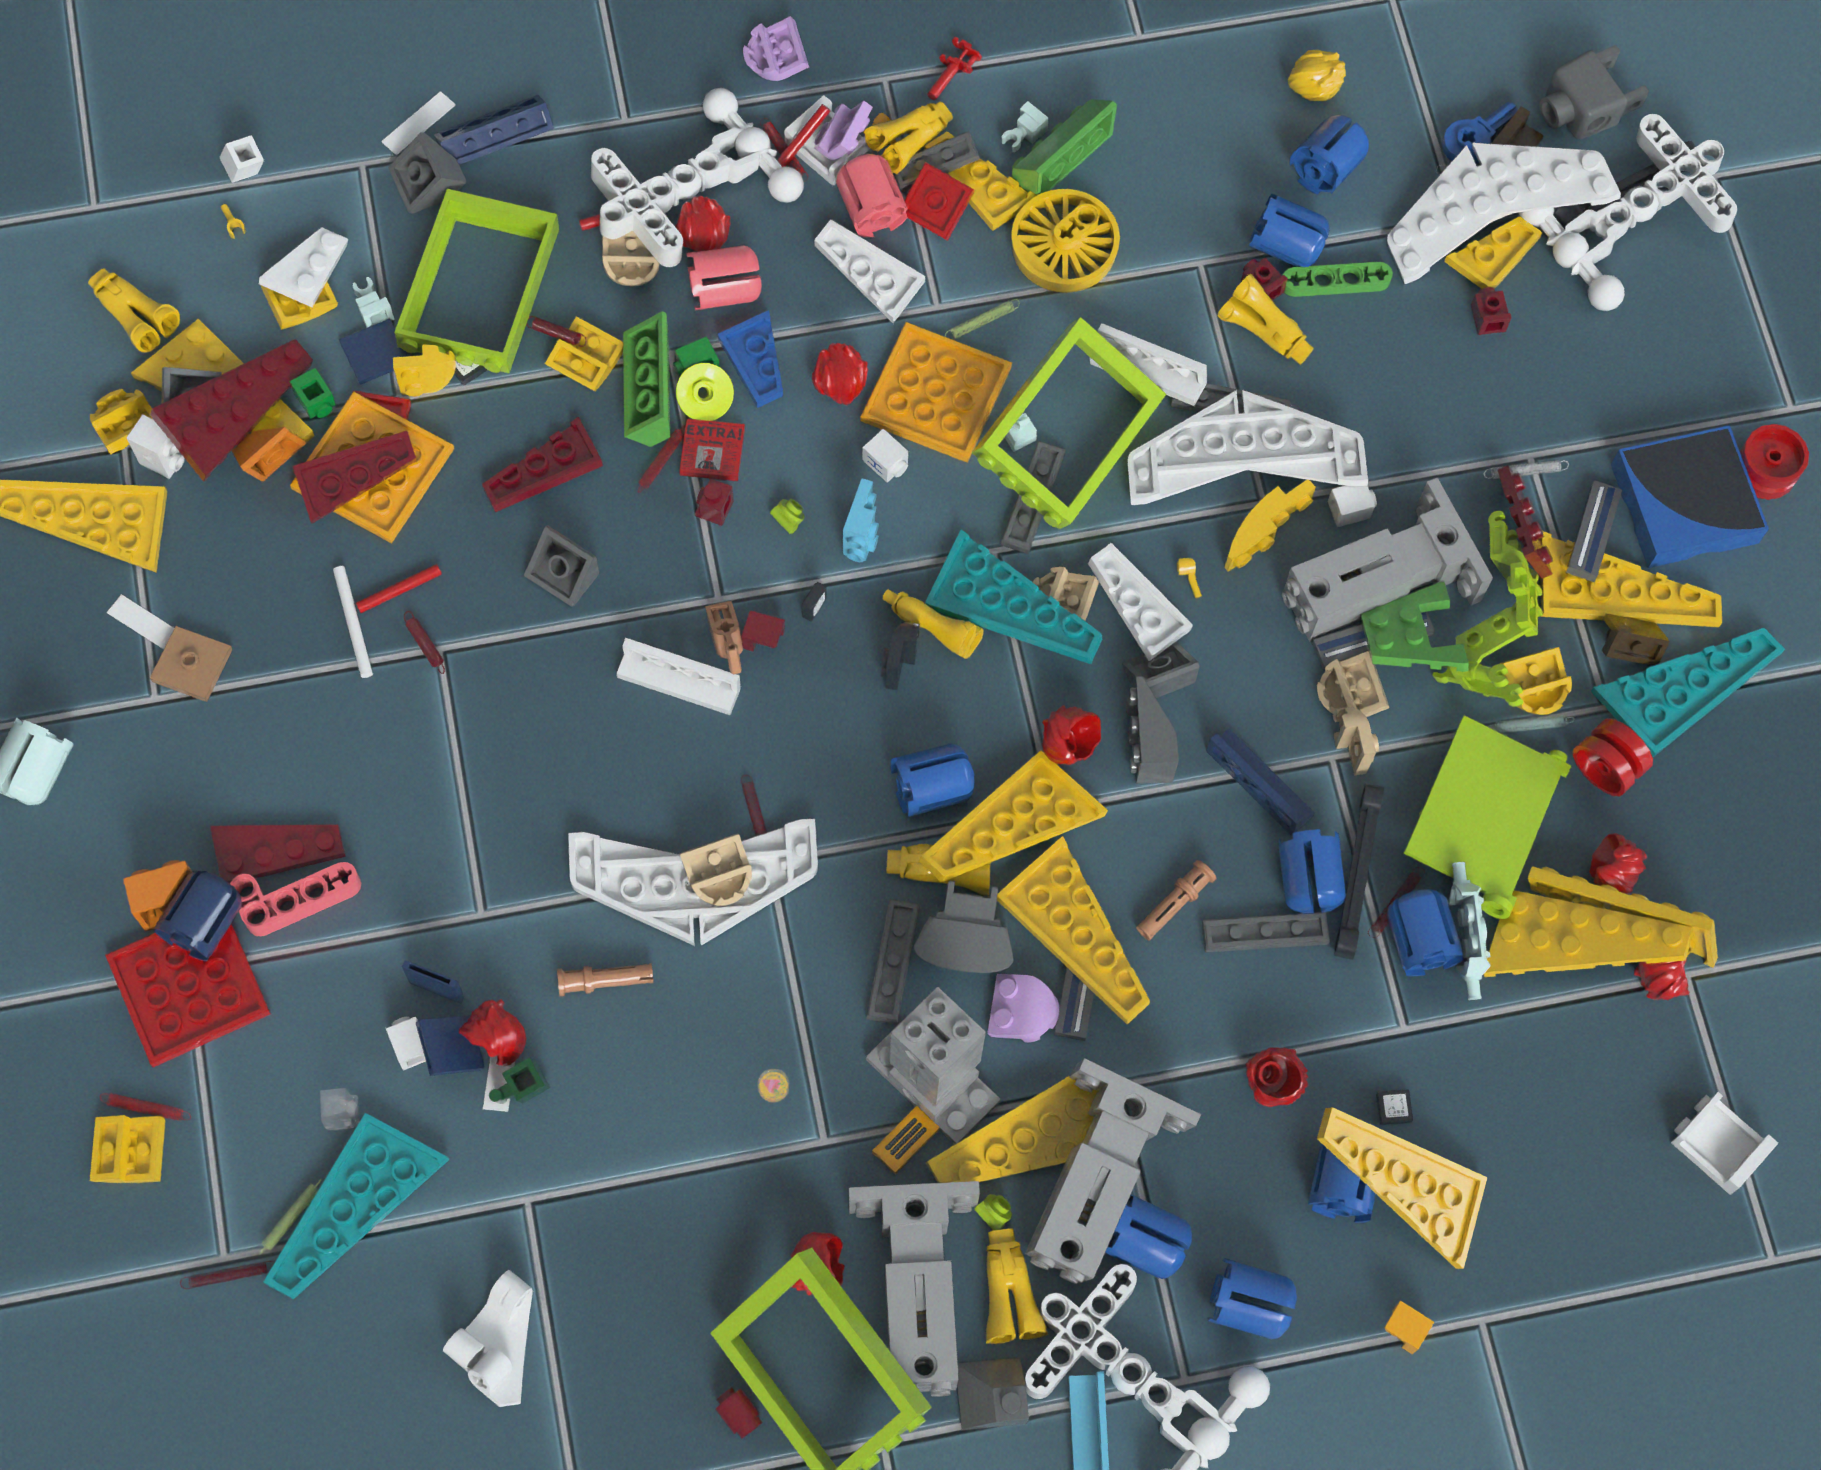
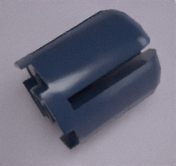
(199, 914)

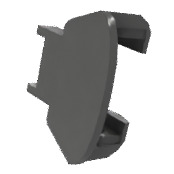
(966, 935)

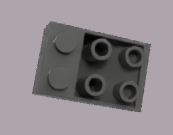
(1152, 737)

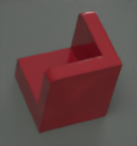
(762, 630)

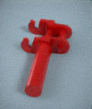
(953, 66)

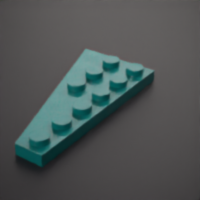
(1001, 599)
(1682, 691)
(361, 1189)

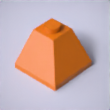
(266, 451)

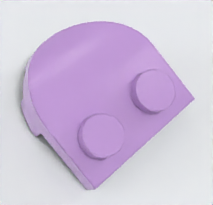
(776, 50)
(841, 132)
(1022, 1008)

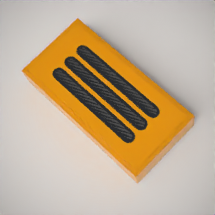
(905, 1140)

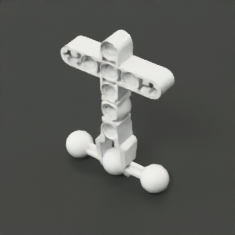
(1653, 137)
(685, 181)
(1207, 1436)

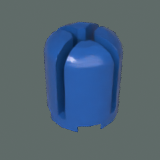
(1330, 153)
(1290, 232)
(933, 779)
(1327, 869)
(1424, 932)
(1339, 1190)
(1150, 1238)
(1246, 1315)

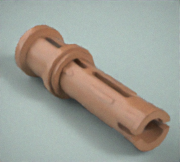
(1188, 892)
(589, 979)

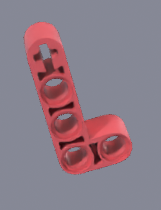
(297, 892)

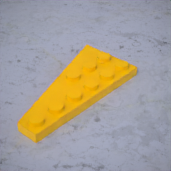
(202, 350)
(101, 517)
(1623, 591)
(1022, 812)
(1579, 890)
(1067, 919)
(1575, 936)
(1022, 1140)
(1420, 1186)

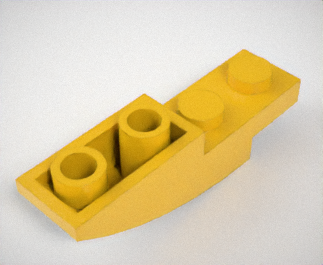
(1261, 523)

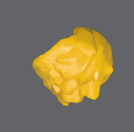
(1317, 75)

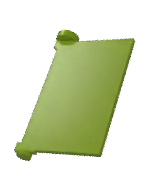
(1486, 810)

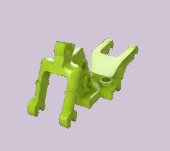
(1503, 626)

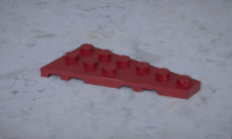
(226, 409)

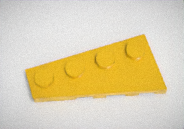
(995, 195)

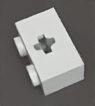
(154, 448)

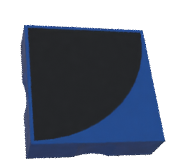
(1689, 496)

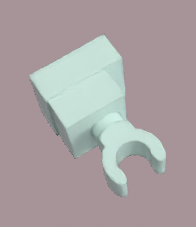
(1030, 126)
(370, 306)
(1021, 433)

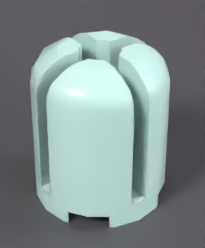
(31, 762)

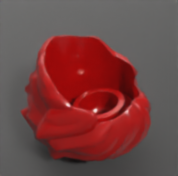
(703, 224)
(840, 373)
(1070, 735)
(1617, 863)
(1663, 979)
(496, 1032)
(1276, 1076)
(828, 1249)

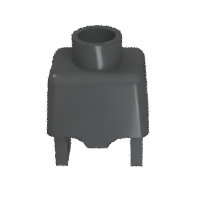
(1587, 96)

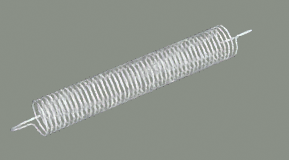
(1527, 468)

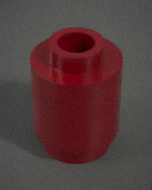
(738, 1412)

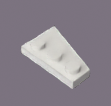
(307, 267)

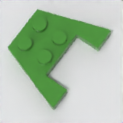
(1398, 633)

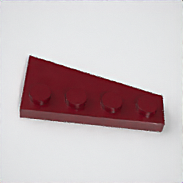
(554, 463)
(344, 475)
(1528, 530)
(273, 848)

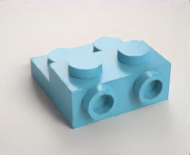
(860, 526)

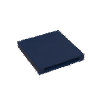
(372, 351)
(433, 981)
(447, 1049)

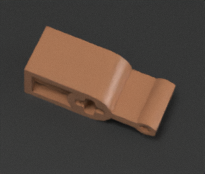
(726, 634)

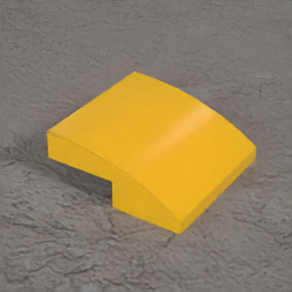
(292, 313)
(590, 363)
(127, 1149)

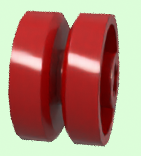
(1774, 460)
(1613, 757)

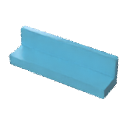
(1088, 1422)

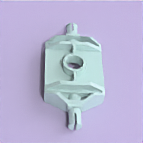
(1475, 931)

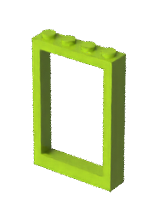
(491, 215)
(1014, 475)
(860, 1335)

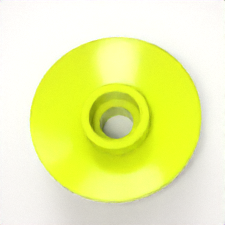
(718, 388)

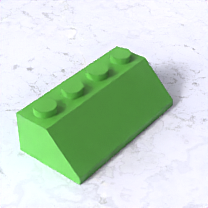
(1066, 146)
(647, 381)

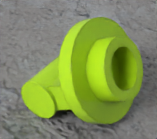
(788, 514)
(994, 1211)

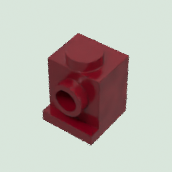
(1271, 279)
(1490, 311)
(714, 502)

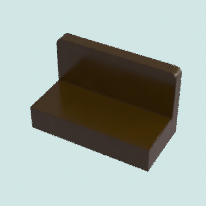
(1518, 132)
(1634, 640)

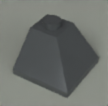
(425, 174)
(992, 1394)

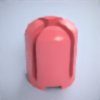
(871, 194)
(722, 263)

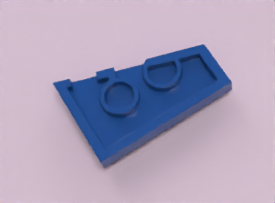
(754, 357)

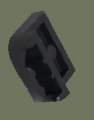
(901, 651)

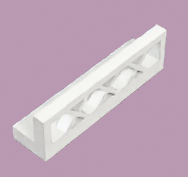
(1170, 375)
(679, 676)

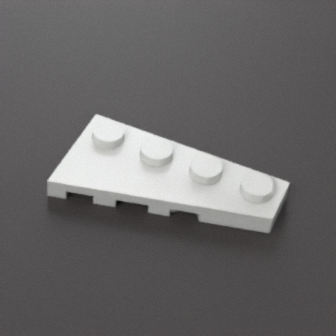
(874, 272)
(1141, 605)

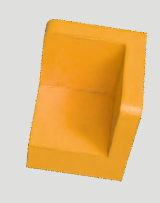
(1408, 1326)

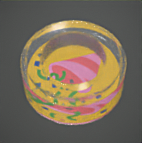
(773, 1085)

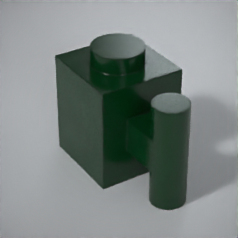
(523, 1083)

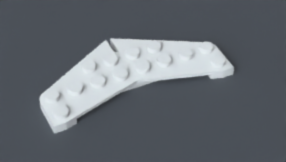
(1504, 183)
(1261, 439)
(656, 889)

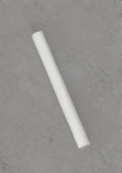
(352, 622)

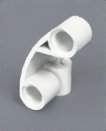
(496, 1341)

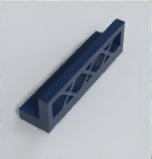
(496, 130)
(1259, 781)

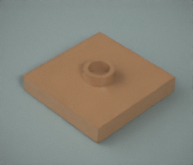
(191, 663)

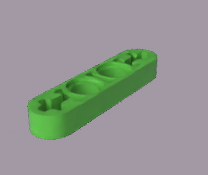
(1337, 283)

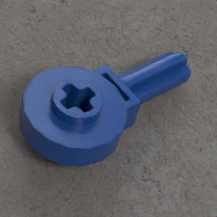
(1475, 131)

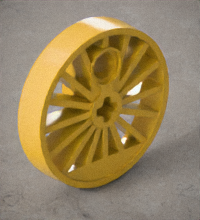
(1065, 239)

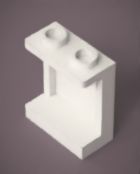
(817, 161)
(1722, 1143)

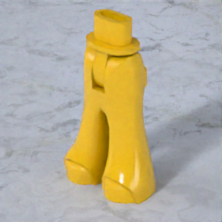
(922, 126)
(122, 297)
(1258, 313)
(956, 635)
(907, 863)
(1009, 1271)

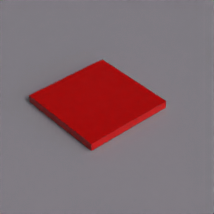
(185, 1000)

